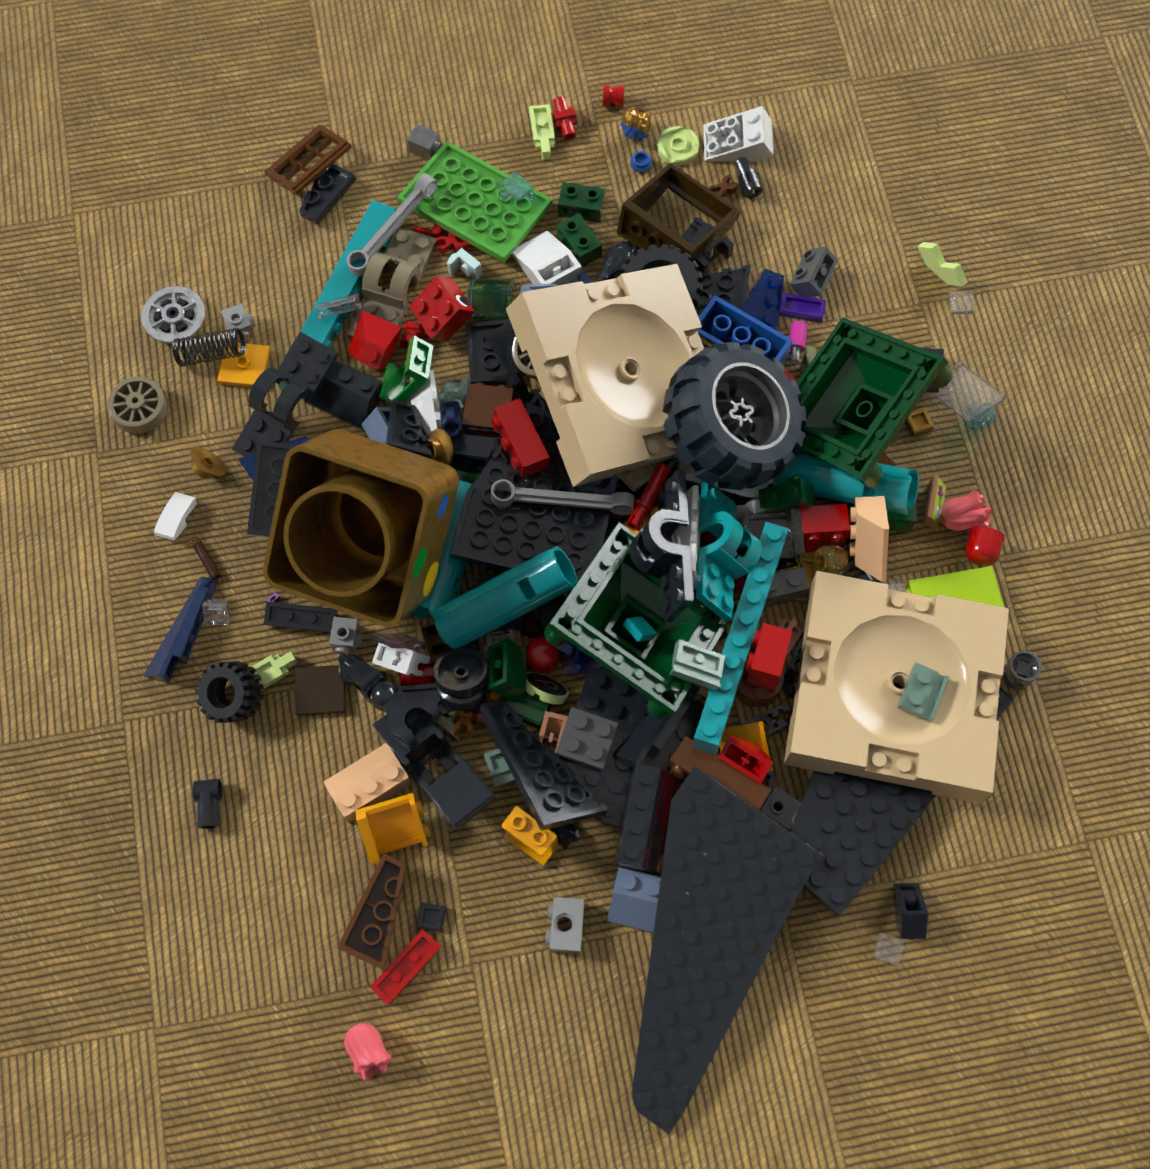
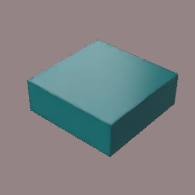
(639, 629)

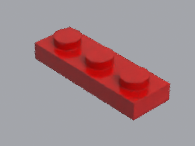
(405, 967)

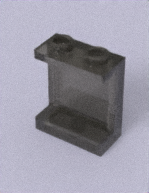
(794, 542)

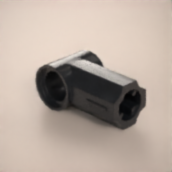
(207, 797)

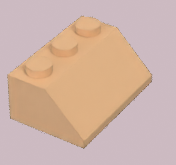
(870, 535)
(367, 782)

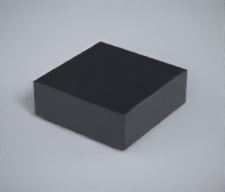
(431, 917)

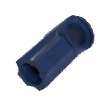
(451, 417)

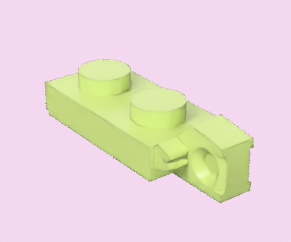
(542, 129)
(274, 668)

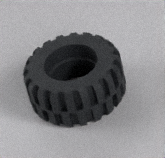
(664, 256)

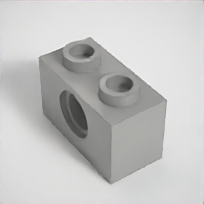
(571, 940)

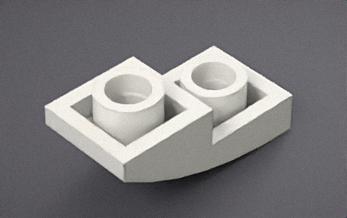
(173, 517)

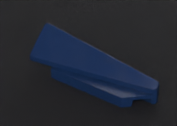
(182, 634)

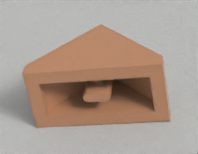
(552, 730)

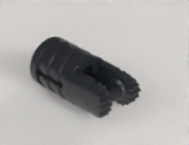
(747, 175)

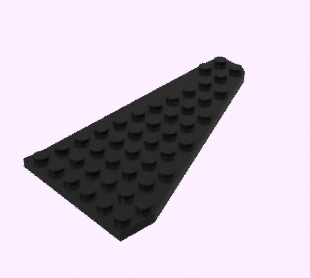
(717, 914)

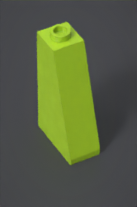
(971, 585)

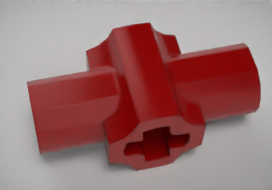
(564, 118)

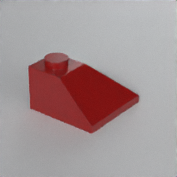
(374, 340)

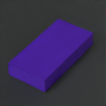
(802, 307)

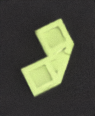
(950, 273)

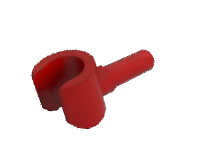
(435, 232)

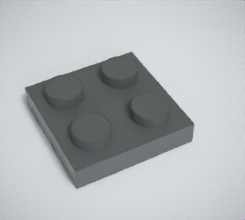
(586, 738)

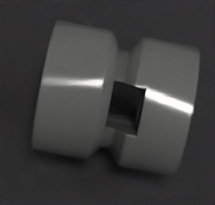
(1021, 670)

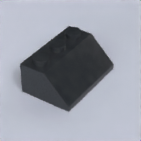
(348, 394)

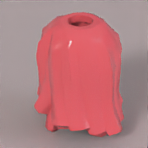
(965, 512)
(366, 1050)

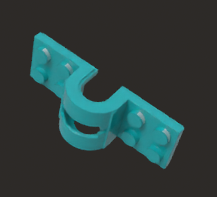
(717, 561)

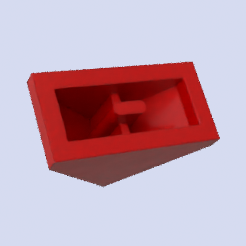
(746, 758)

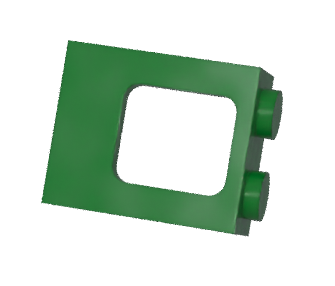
(416, 366)

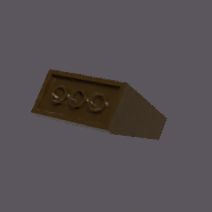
(645, 230)

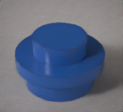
(641, 161)

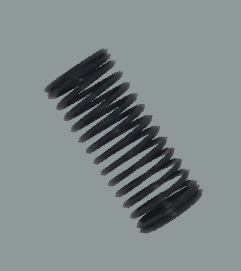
(233, 346)

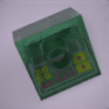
(490, 297)

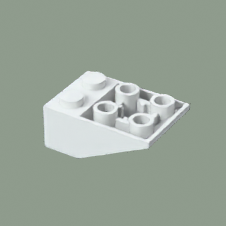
(739, 136)
(547, 261)

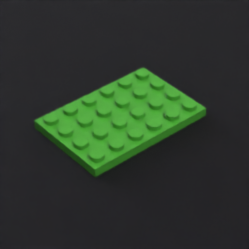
(471, 205)

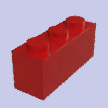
(520, 438)

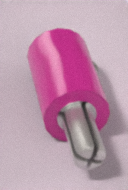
(798, 334)

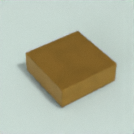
(919, 422)

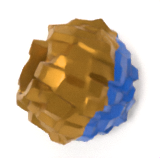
(636, 123)

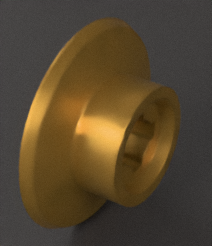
(440, 446)
(206, 463)

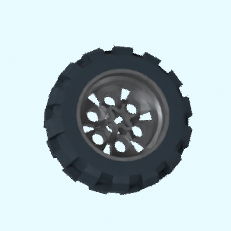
(760, 411)

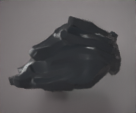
(615, 259)

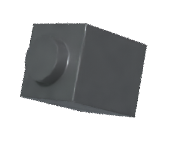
(424, 142)

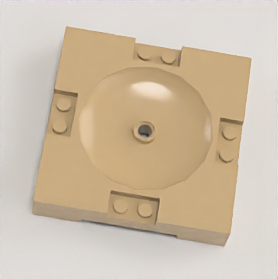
(607, 363)
(845, 697)

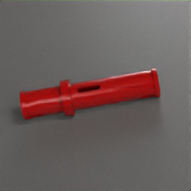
(644, 505)

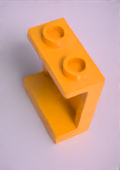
(392, 826)
(527, 836)

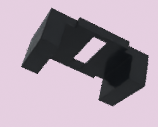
(721, 246)

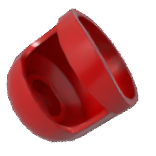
(984, 545)
(541, 656)

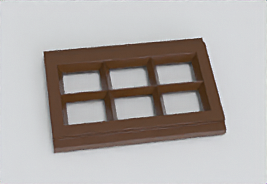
(317, 169)

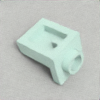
(465, 262)

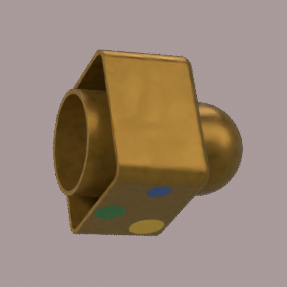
(359, 526)

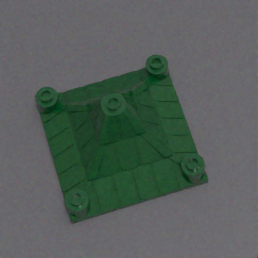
(862, 394)
(617, 591)

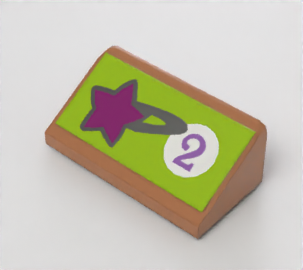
(934, 502)

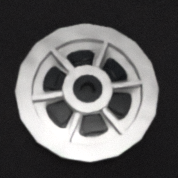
(173, 314)

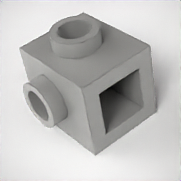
(236, 318)
(345, 635)

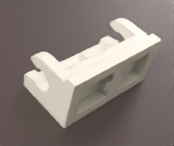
(399, 659)

